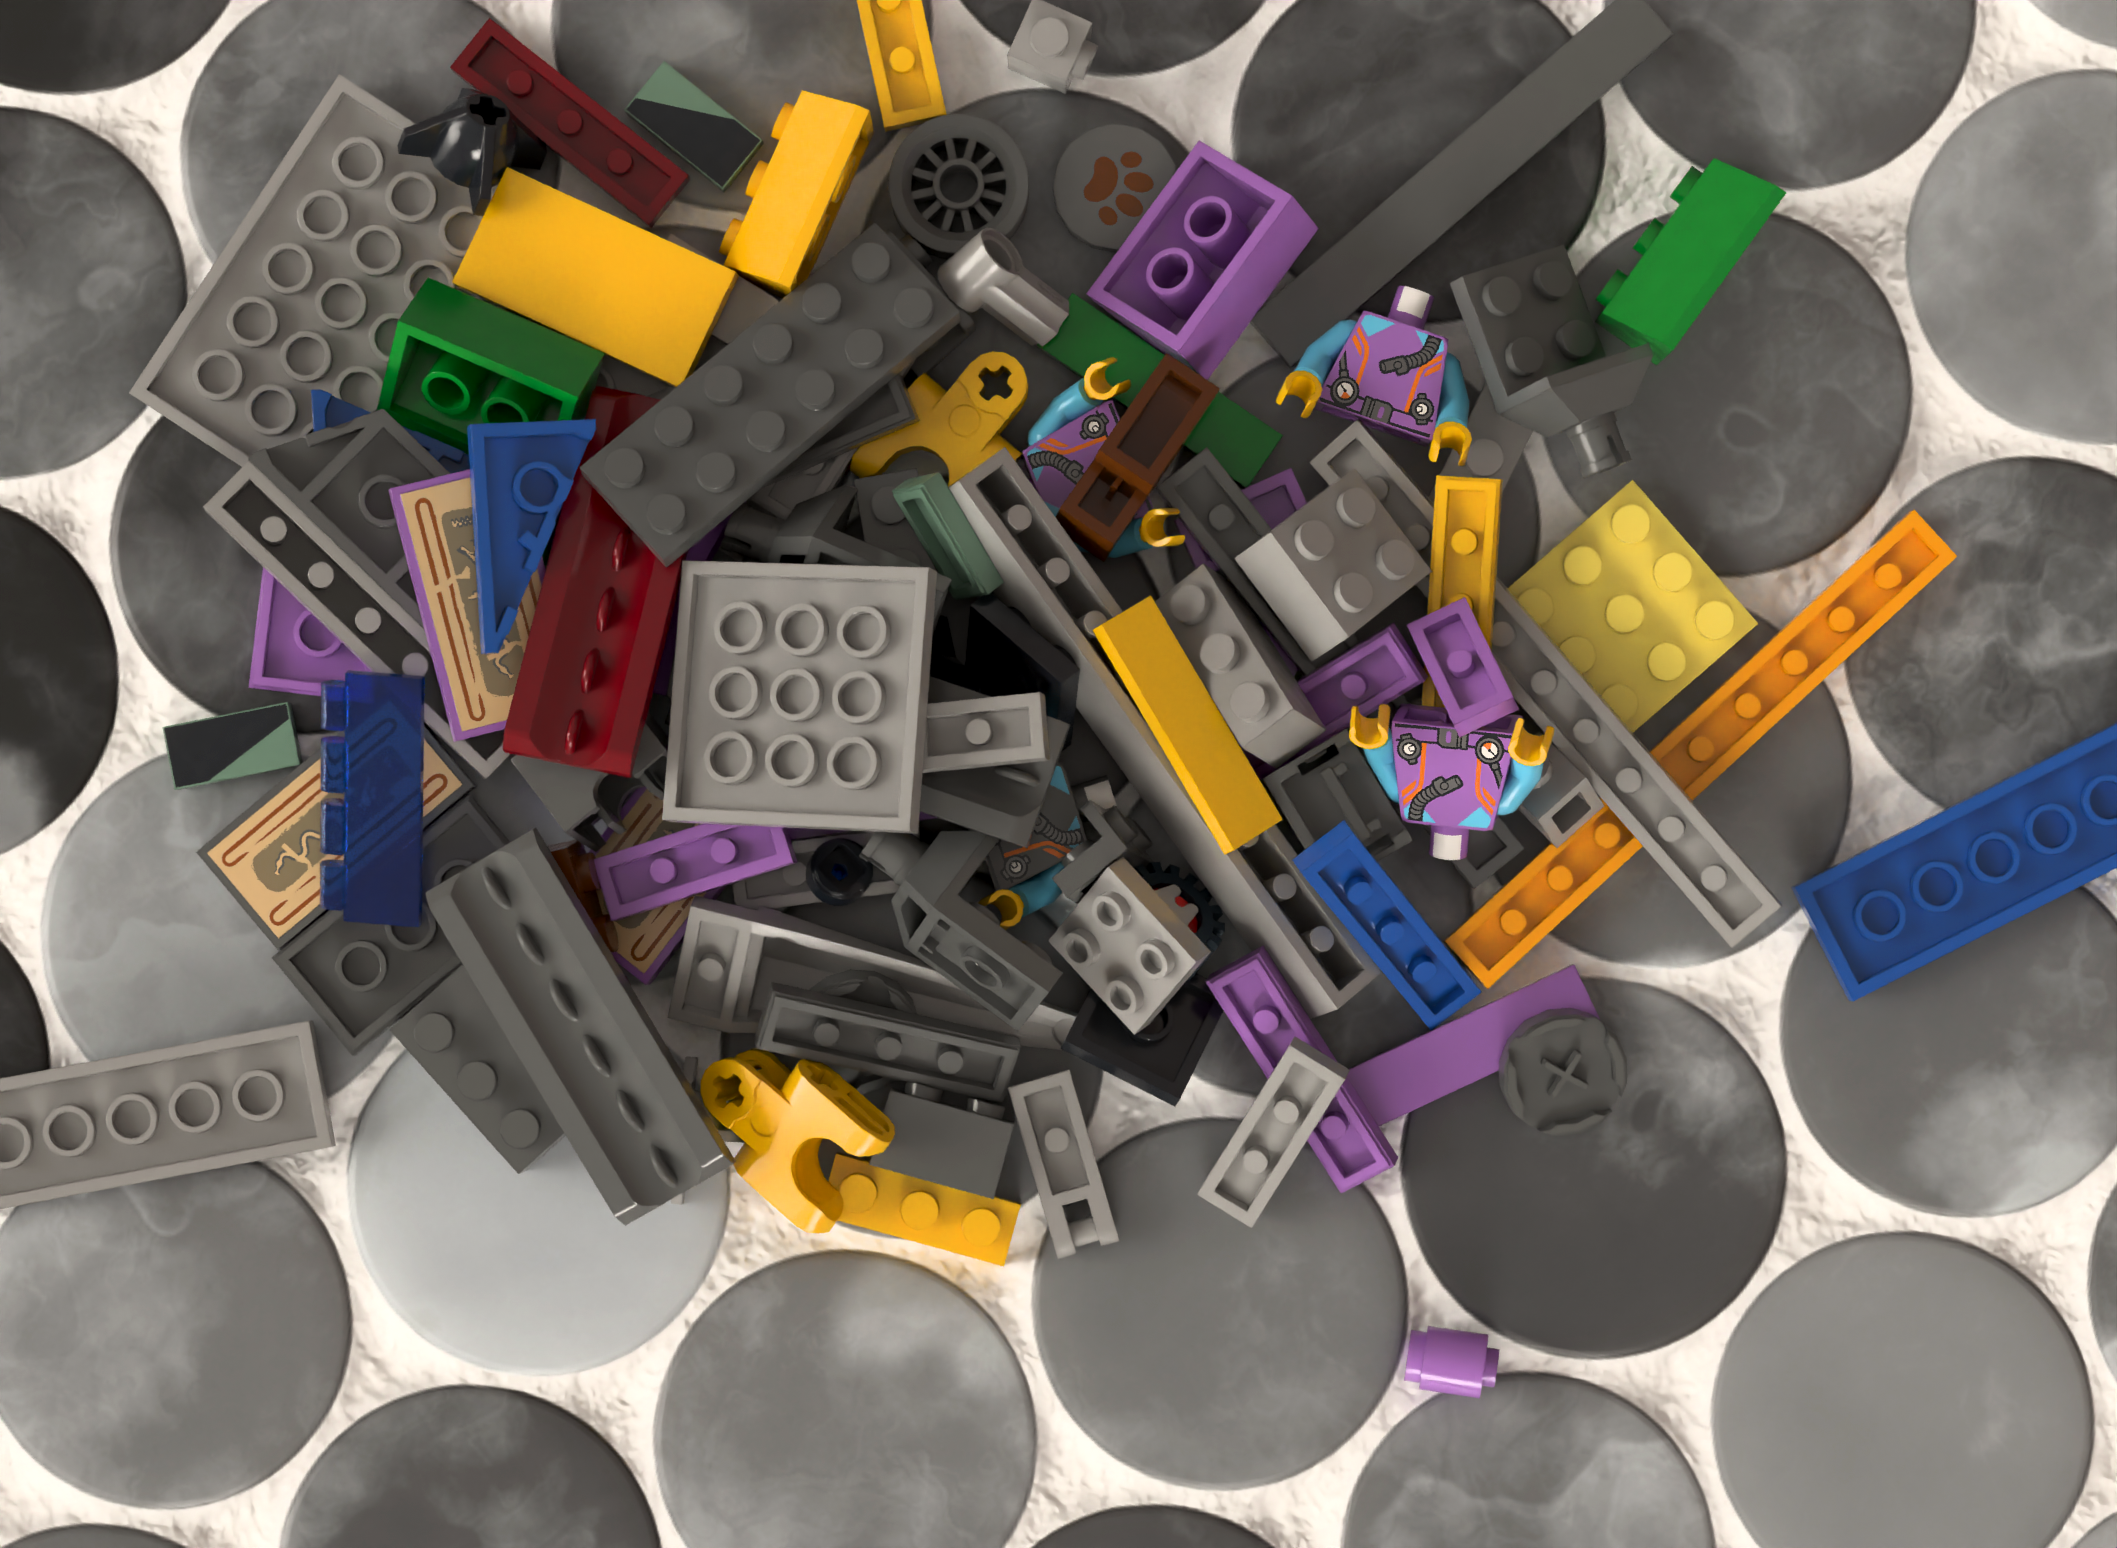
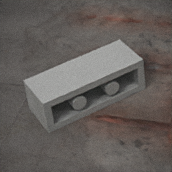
(1240, 667)

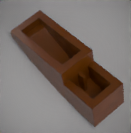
(1135, 456)

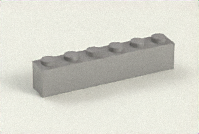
(340, 597)

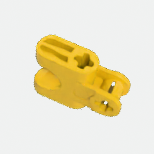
(953, 423)
(784, 1122)

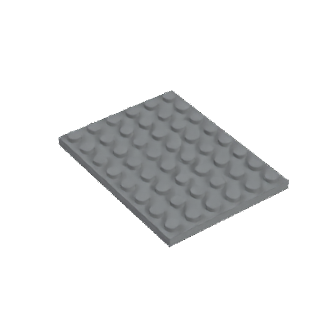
(319, 285)

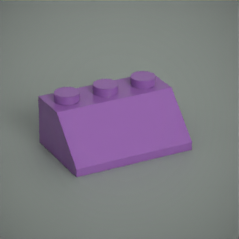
(1203, 259)

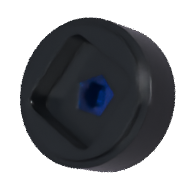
(838, 872)

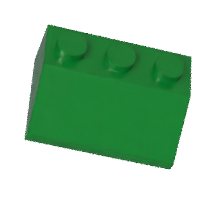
(1686, 256)
(478, 364)

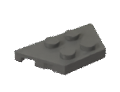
(343, 487)

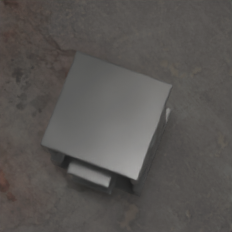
(1337, 792)
(585, 796)

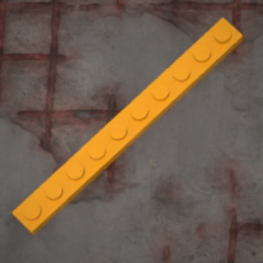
(1708, 741)

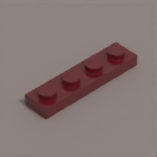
(571, 123)

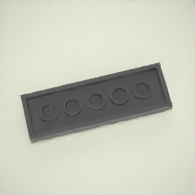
(770, 394)

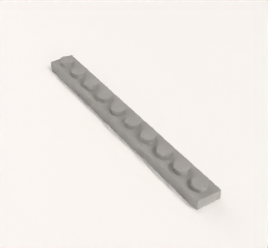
(1583, 722)

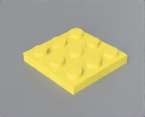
(1632, 606)

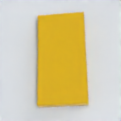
(595, 278)

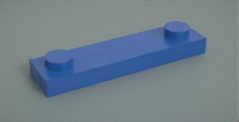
(1386, 925)

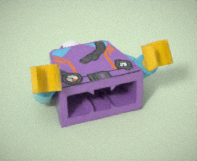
(1388, 377)
(1066, 443)
(1448, 778)

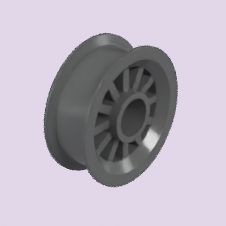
(947, 131)

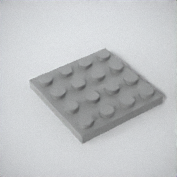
(800, 696)

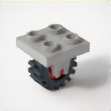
(1139, 937)

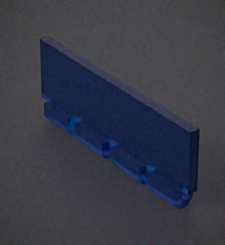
(382, 806)

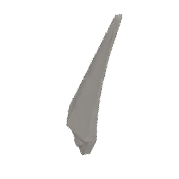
(738, 951)

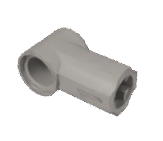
(992, 277)

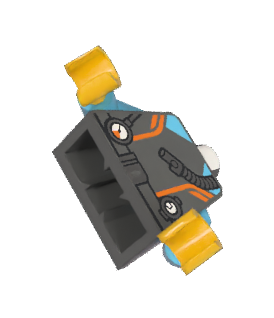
(1024, 874)

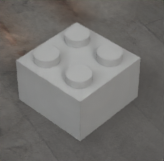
(1333, 565)

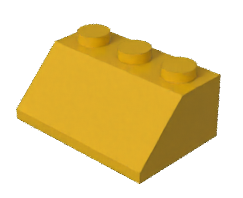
(797, 192)

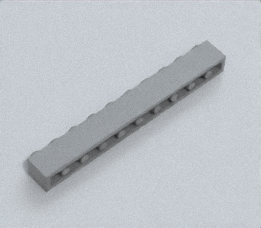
(1064, 603)

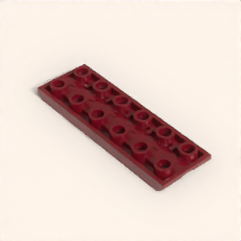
(594, 625)

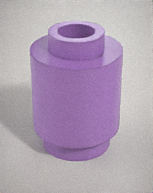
(1451, 1361)

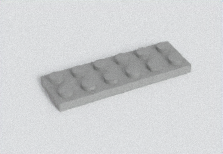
(162, 1114)

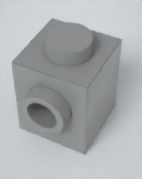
(1052, 46)
(1560, 799)

